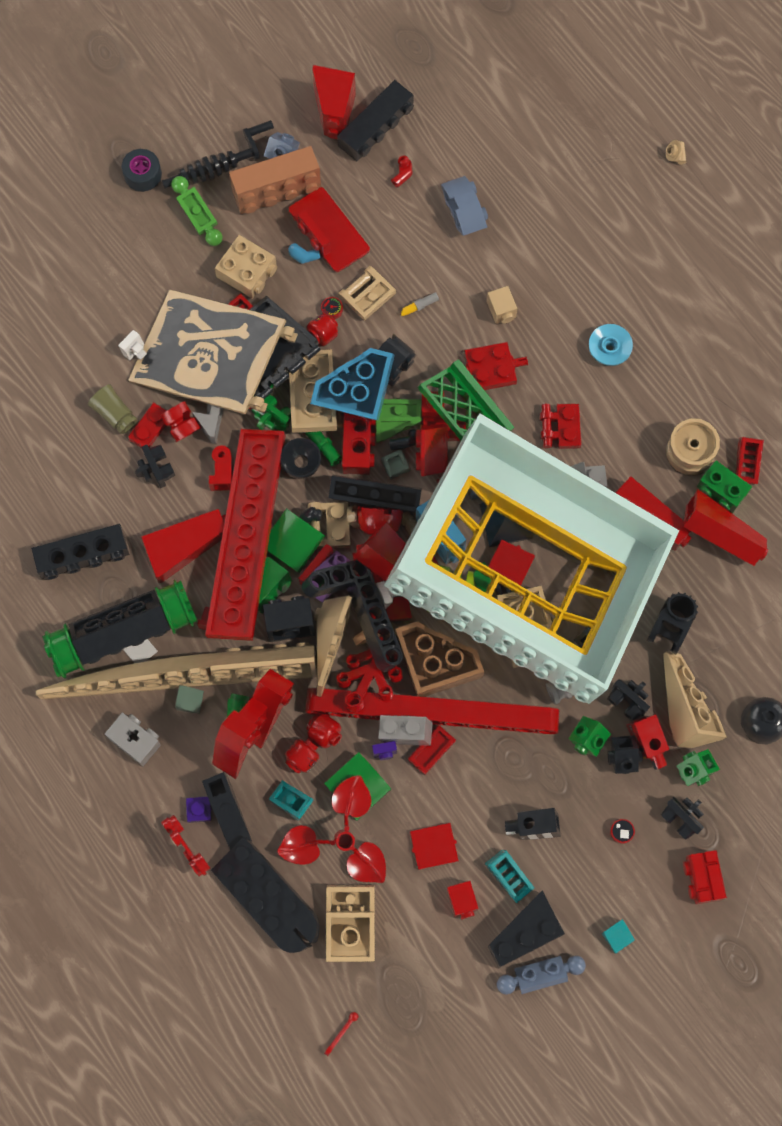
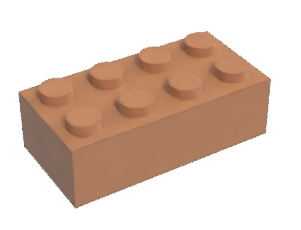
(275, 180)

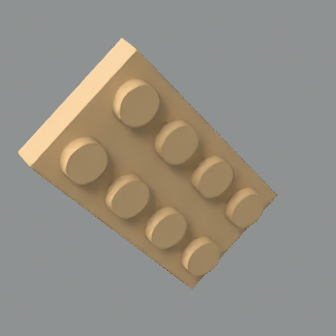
(306, 416)

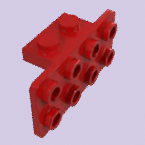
(329, 229)

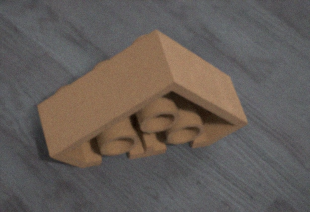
(436, 660)

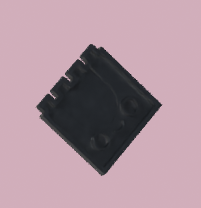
(286, 354)

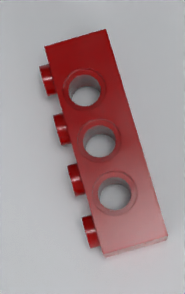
(357, 462)

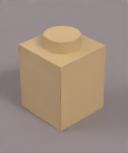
(502, 305)

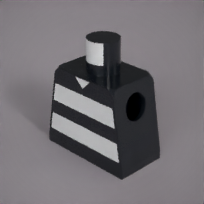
(545, 824)

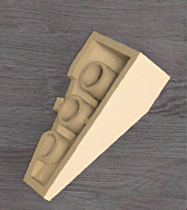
(330, 628)
(688, 713)

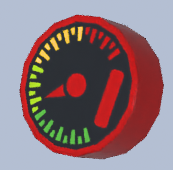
(332, 307)

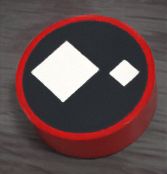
(622, 831)

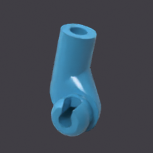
(301, 255)

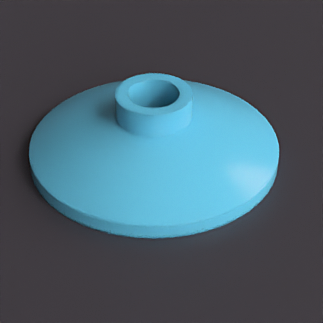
(614, 336)

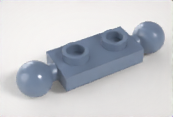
(541, 975)

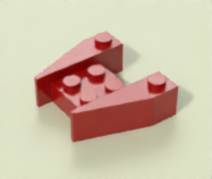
(252, 723)

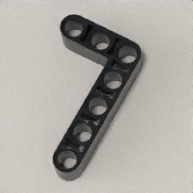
(362, 606)

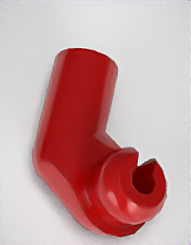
(405, 171)

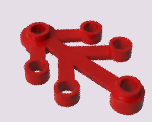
(369, 673)
(196, 861)

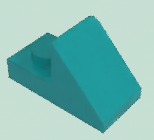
(291, 800)

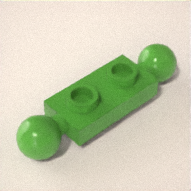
(196, 210)

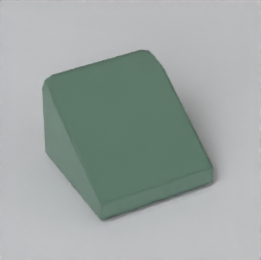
(189, 699)

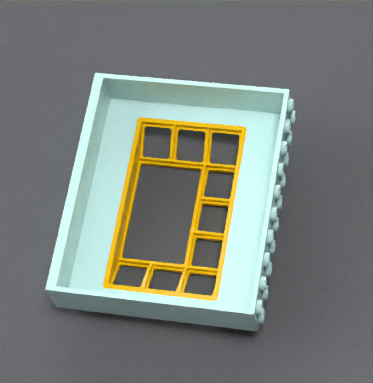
(561, 509)

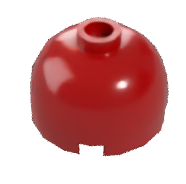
(374, 518)

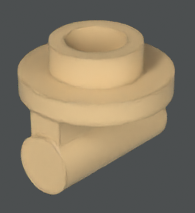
(676, 152)

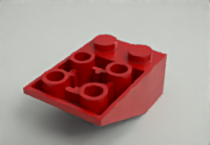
(433, 446)

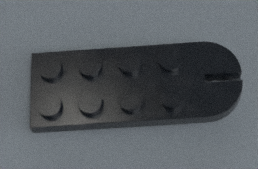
(267, 897)

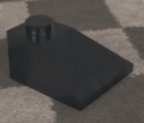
(503, 528)

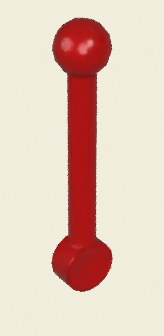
(352, 1018)

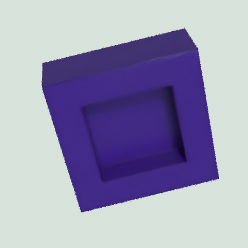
(384, 750)
(198, 809)

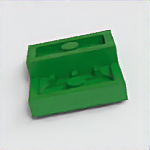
(293, 540)
(360, 766)

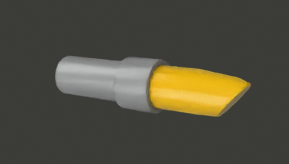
(419, 304)

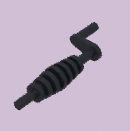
(223, 162)

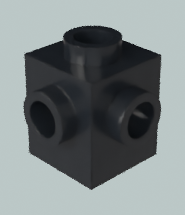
(624, 754)

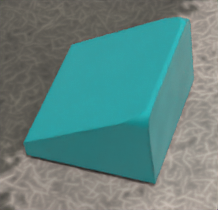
(618, 936)

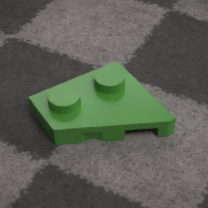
(397, 417)

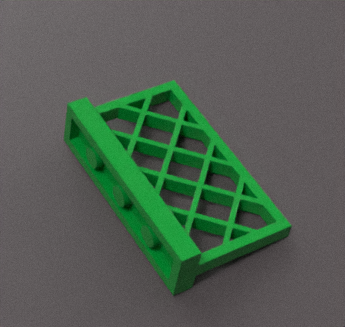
(471, 391)

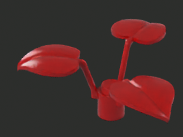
(366, 863)

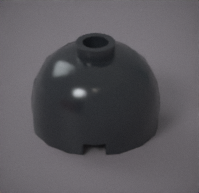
(763, 720)

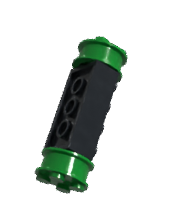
(118, 628)

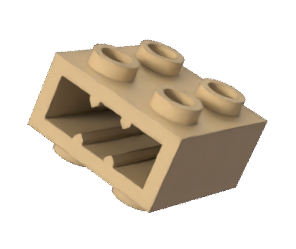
(246, 267)

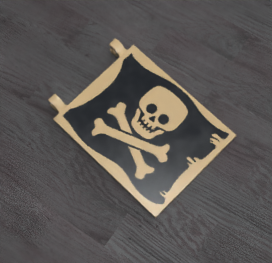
(209, 352)

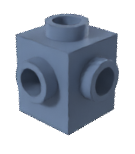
(280, 144)

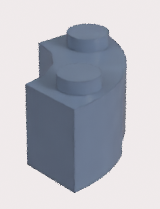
(464, 205)

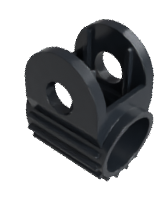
(687, 607)

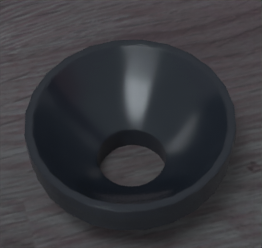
(298, 448)

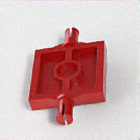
(493, 365)

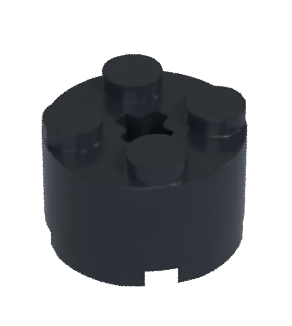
(403, 357)

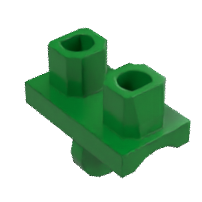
(273, 417)

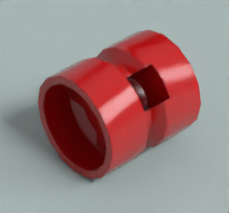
(180, 421)

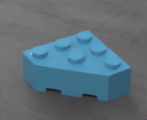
(357, 385)

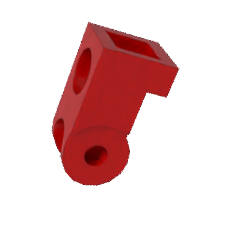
(223, 469)

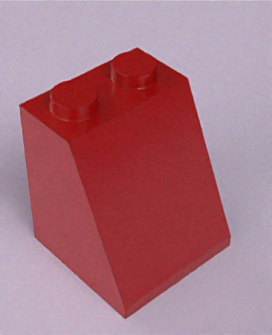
(334, 97)

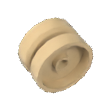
(692, 446)

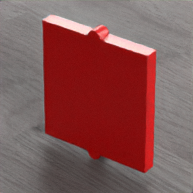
(511, 562)
(434, 846)

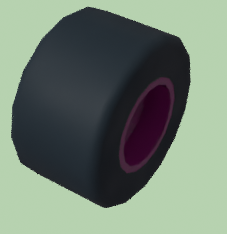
(138, 162)

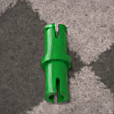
(325, 447)

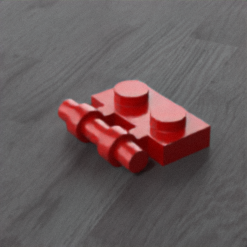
(568, 426)

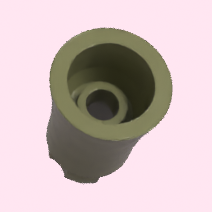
(112, 409)

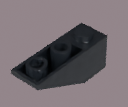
(226, 808)

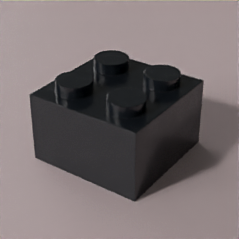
(288, 619)

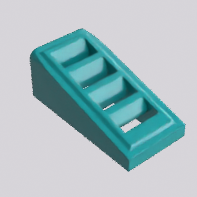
(491, 863)

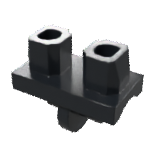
(161, 473)
(637, 705)
(676, 809)

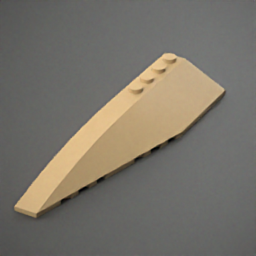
(192, 671)

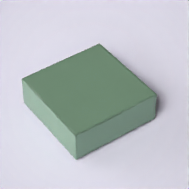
(395, 464)

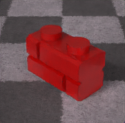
(705, 877)

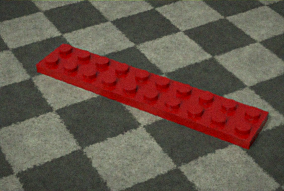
(245, 535)

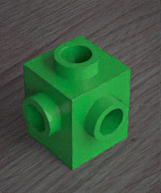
(589, 736)
(697, 767)

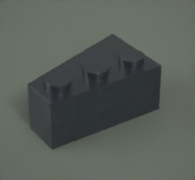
(527, 932)

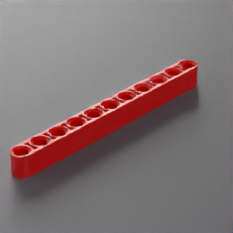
(440, 711)

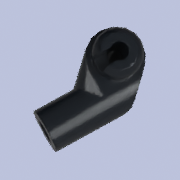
(404, 442)
(311, 514)

